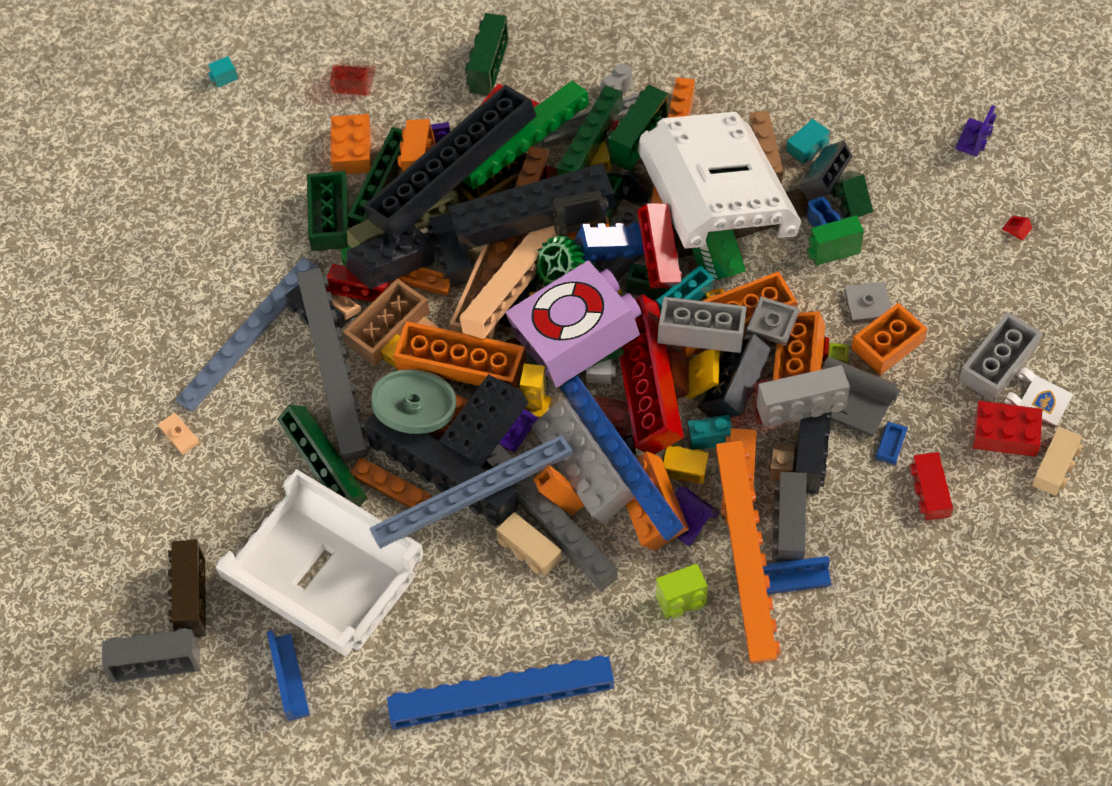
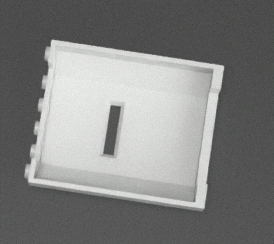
(679, 164)
(349, 590)

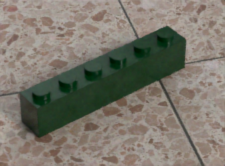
(592, 131)
(380, 175)
(320, 453)

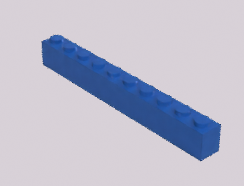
(500, 692)

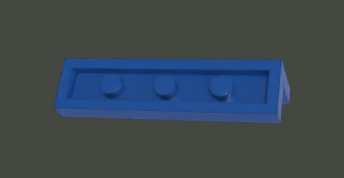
(798, 574)
(288, 676)

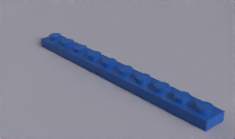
(622, 458)

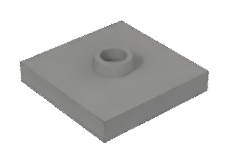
(867, 301)
(773, 321)

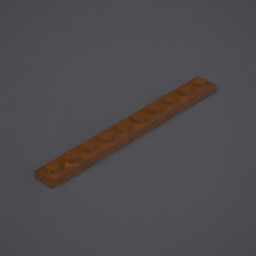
(502, 250)

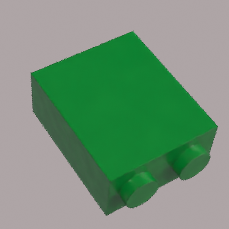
(835, 240)

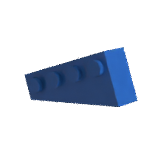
(610, 242)

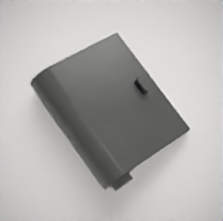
(867, 398)

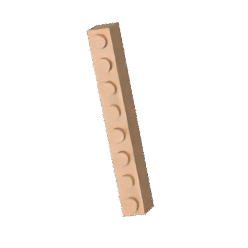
(505, 285)

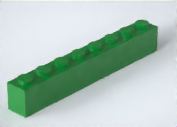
(550, 115)

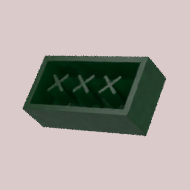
(487, 54)
(641, 117)
(328, 210)

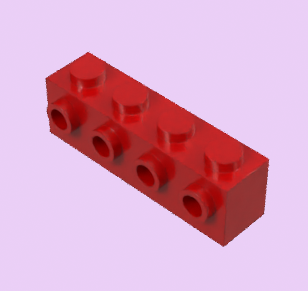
(659, 245)

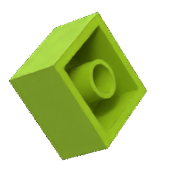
(681, 591)

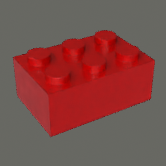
(1007, 428)

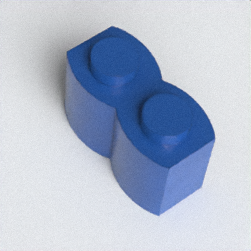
(820, 212)

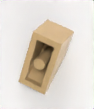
(782, 459)

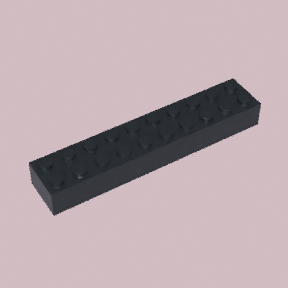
(449, 161)

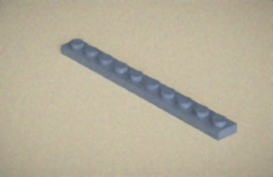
(241, 339)
(470, 491)

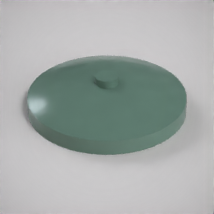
(413, 401)

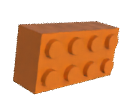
(803, 349)
(644, 527)

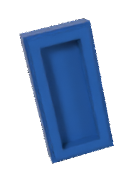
(891, 443)

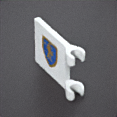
(1041, 395)

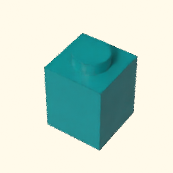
(222, 72)

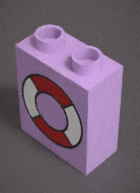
(574, 322)

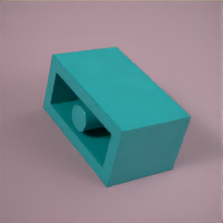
(808, 141)
(708, 432)

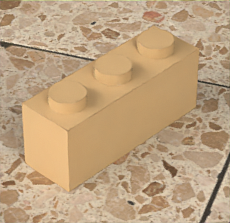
(1058, 461)
(528, 544)

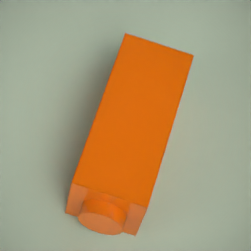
(558, 490)

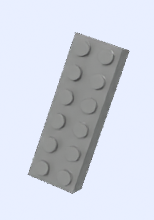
(588, 468)

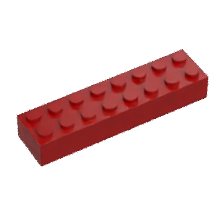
(650, 384)

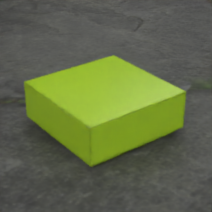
(839, 352)

